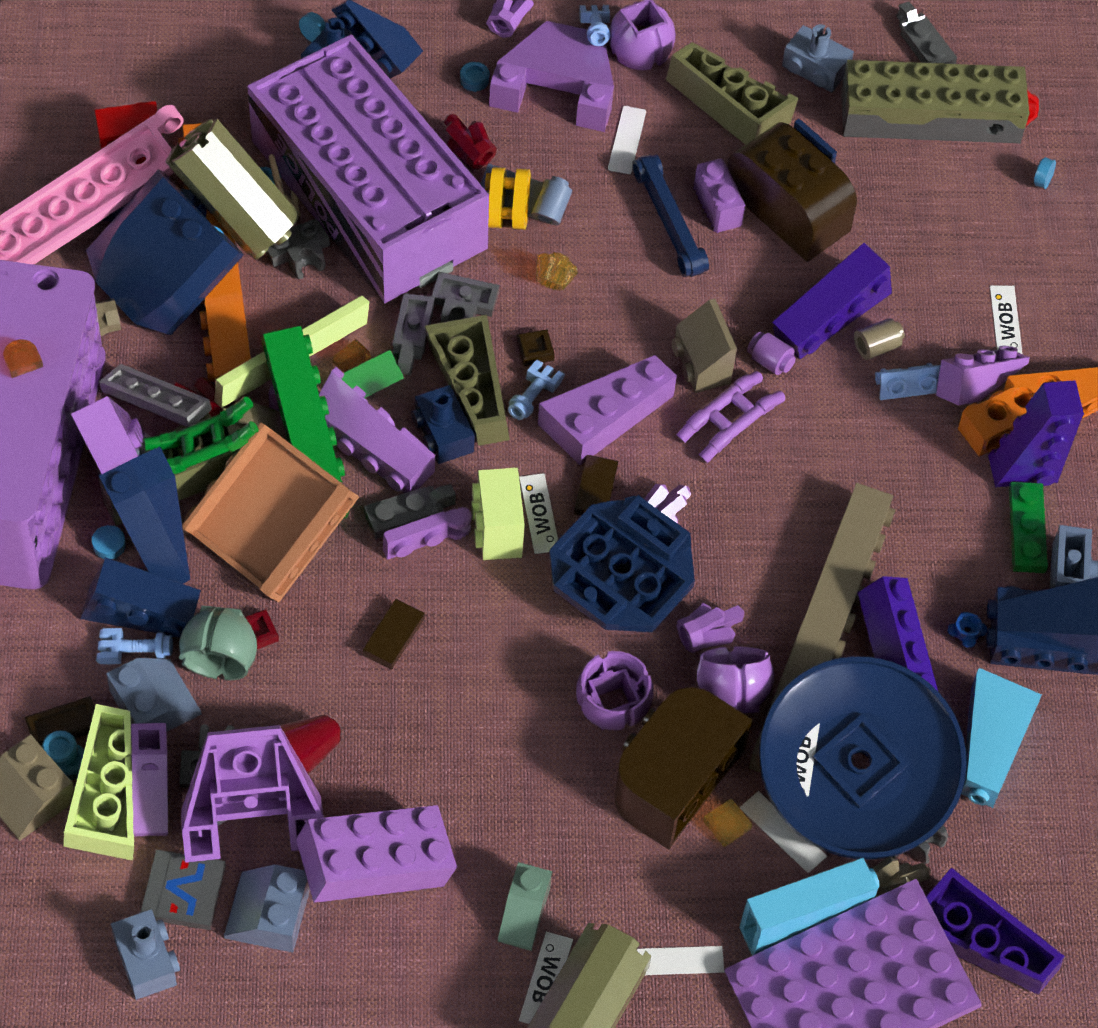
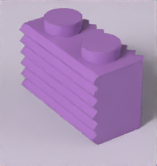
(719, 195)

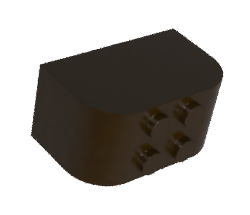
(794, 189)
(678, 761)

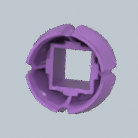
(644, 47)
(608, 674)
(737, 677)

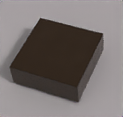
(535, 347)

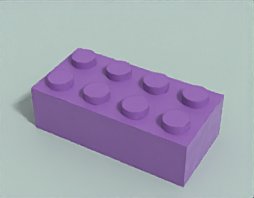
(375, 853)

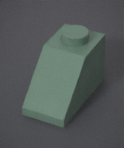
(525, 906)

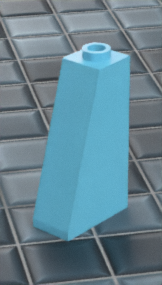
(995, 730)
(806, 903)

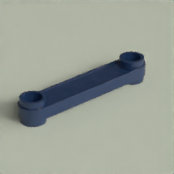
(690, 258)

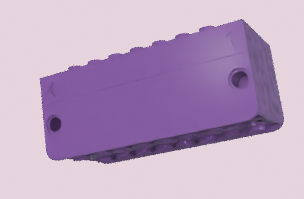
(37, 430)

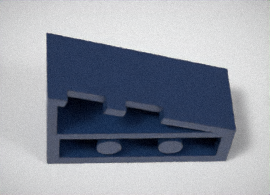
(139, 600)

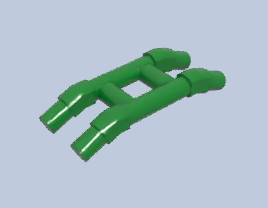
(214, 425)

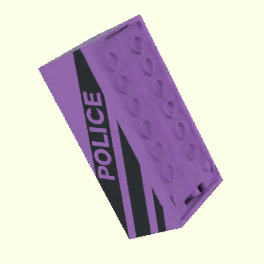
(369, 168)

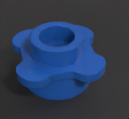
(969, 621)

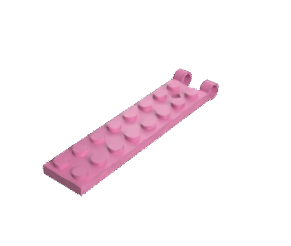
(87, 191)

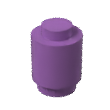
(771, 353)

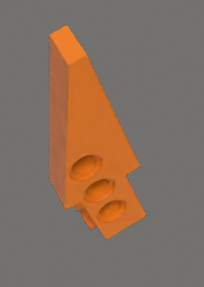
(1004, 405)

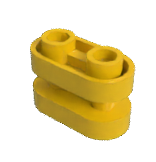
(496, 184)

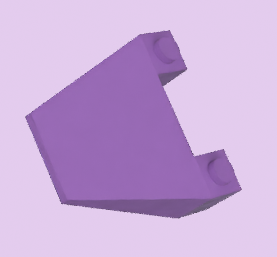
(560, 60)
(245, 777)

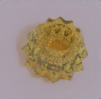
(555, 270)

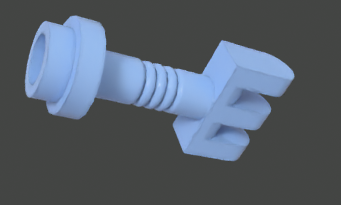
(598, 32)
(521, 405)
(114, 645)

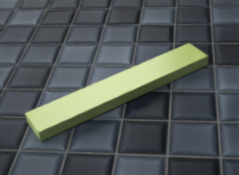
(322, 334)

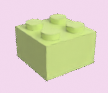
(498, 514)

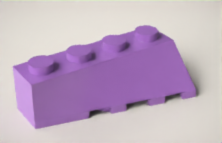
(373, 437)

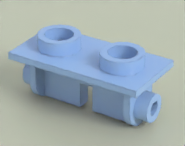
(907, 382)

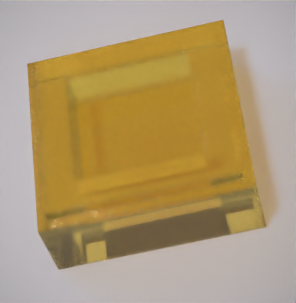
(727, 822)

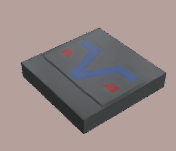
(183, 891)

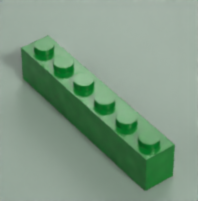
(299, 399)

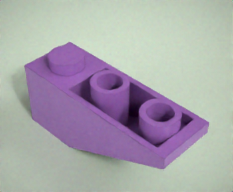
(975, 376)
(149, 779)

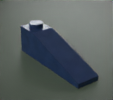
(150, 510)

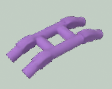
(728, 429)

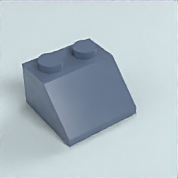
(152, 692)
(269, 907)

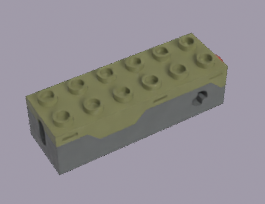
(936, 101)

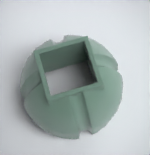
(218, 643)

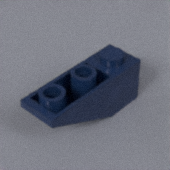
(382, 39)

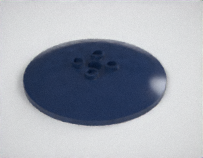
(902, 730)

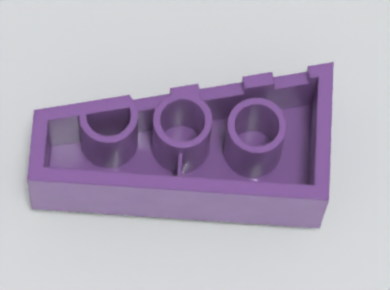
(606, 408)
(109, 433)

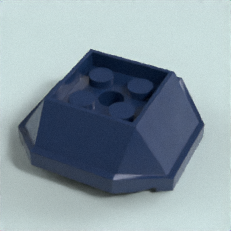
(629, 537)

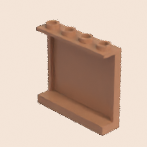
(269, 512)

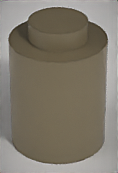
(879, 338)

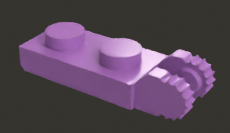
(427, 531)

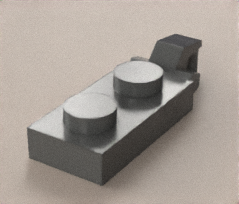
(923, 36)
(410, 332)
(408, 508)

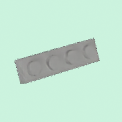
(155, 395)

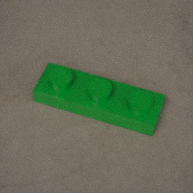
(1028, 527)

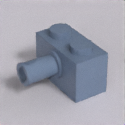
(817, 57)
(1072, 556)
(144, 953)

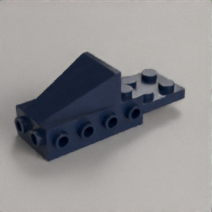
(1045, 627)

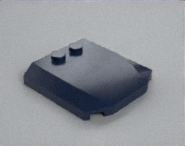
(160, 256)

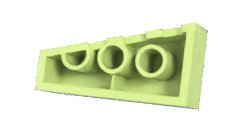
(102, 799)

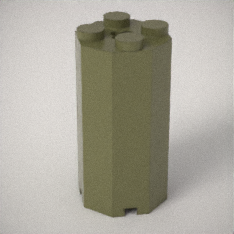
(233, 188)
(594, 981)

